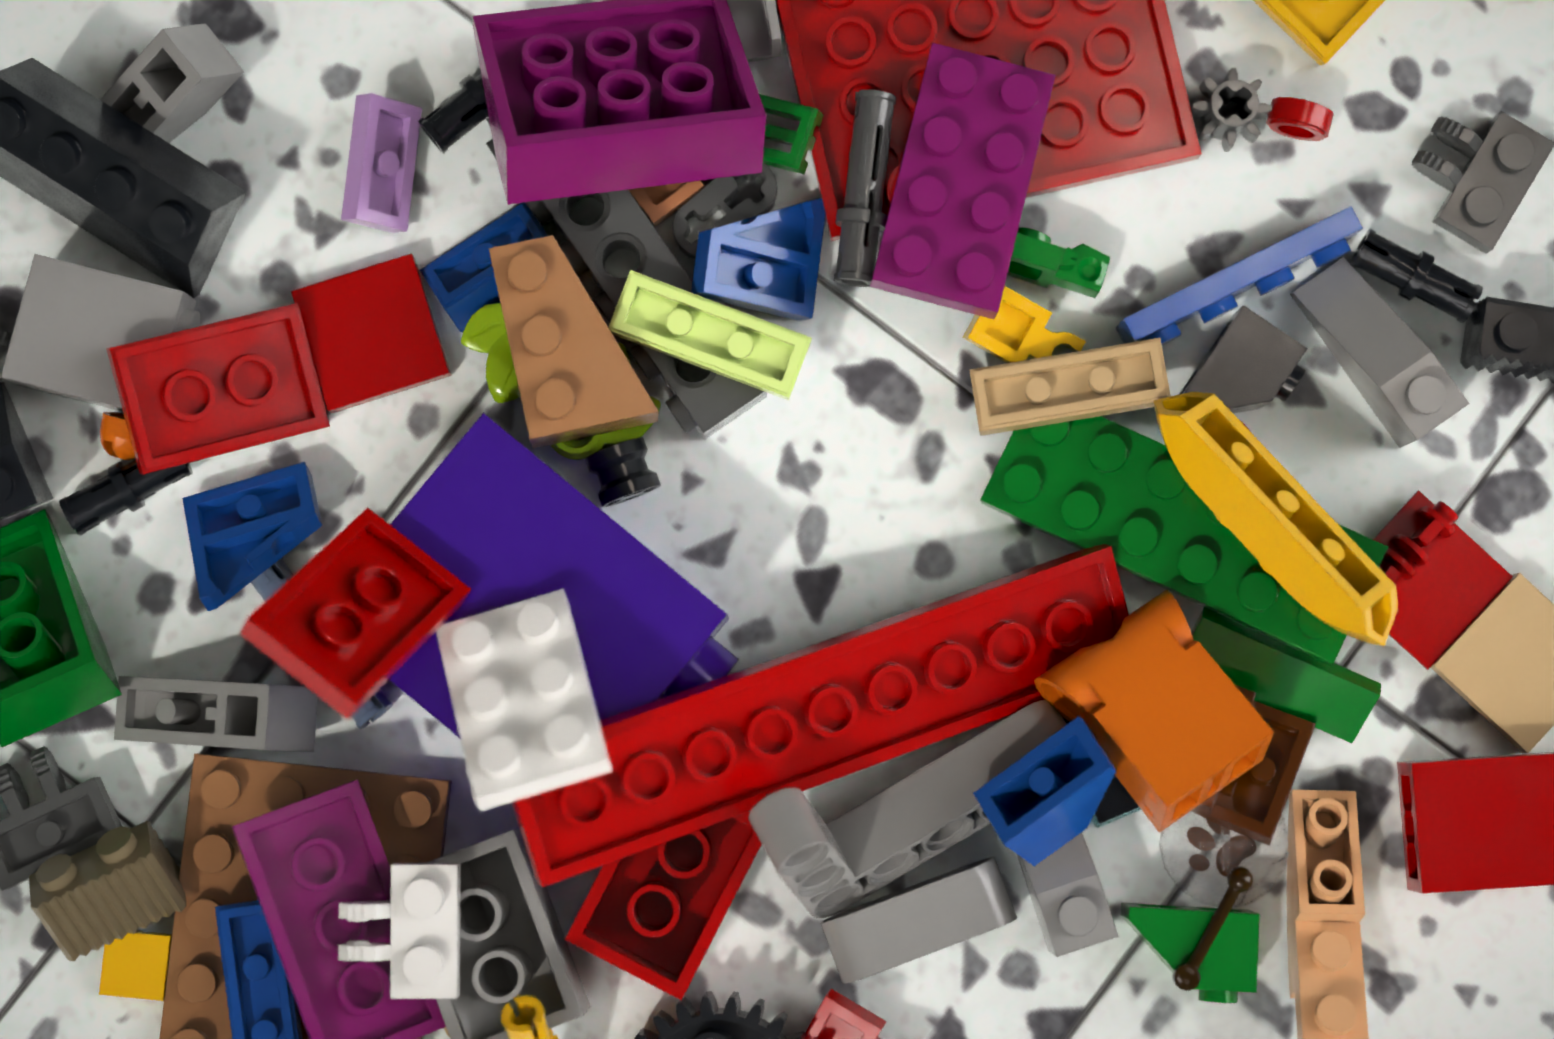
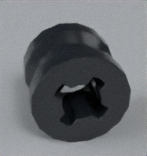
(622, 472)

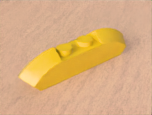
(1276, 517)

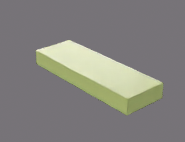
(709, 335)

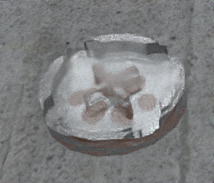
(1203, 853)

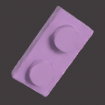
(381, 163)

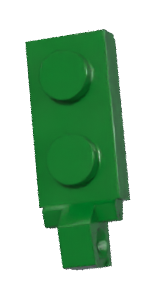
(1044, 264)

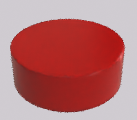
(1299, 119)

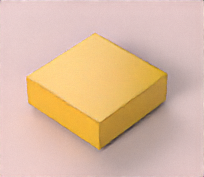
(136, 966)

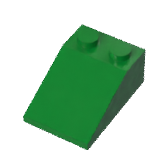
(48, 637)

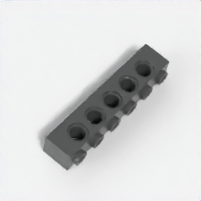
(624, 225)

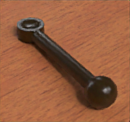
(1187, 975)

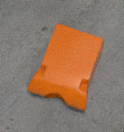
(1160, 711)

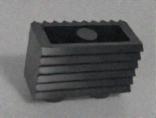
(1510, 338)

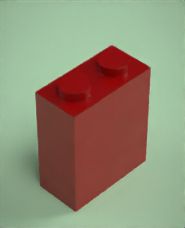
(1478, 822)

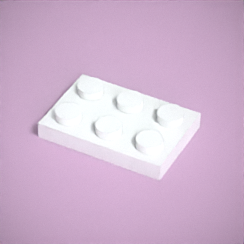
(522, 700)

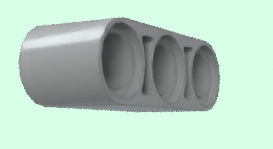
(918, 920)

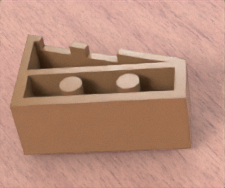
(562, 351)

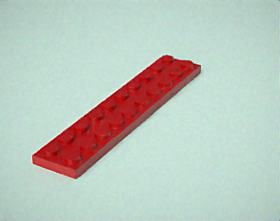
(823, 712)

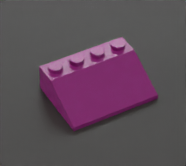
(618, 97)

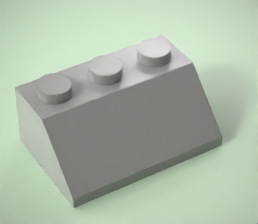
(507, 943)

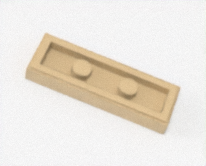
(1069, 386)

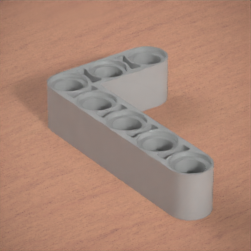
(899, 827)

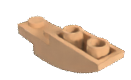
(1325, 915)

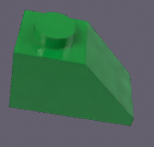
(1175, 931)

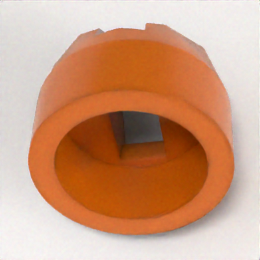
(115, 436)

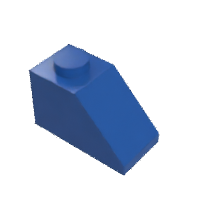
(1048, 793)

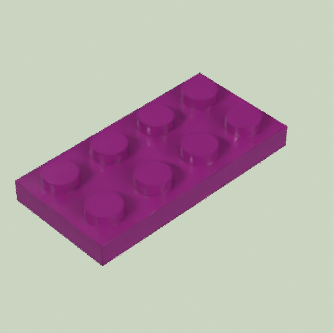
(963, 181)
(301, 869)

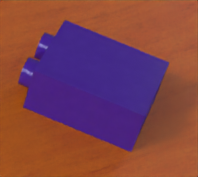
(524, 532)

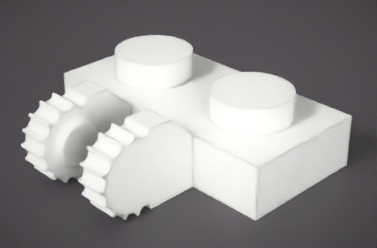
(423, 931)

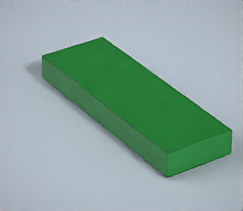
(1287, 678)

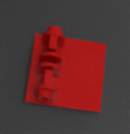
(1438, 577)

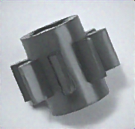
(1228, 91)

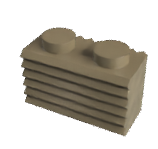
(106, 890)

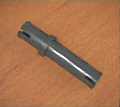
(862, 211)

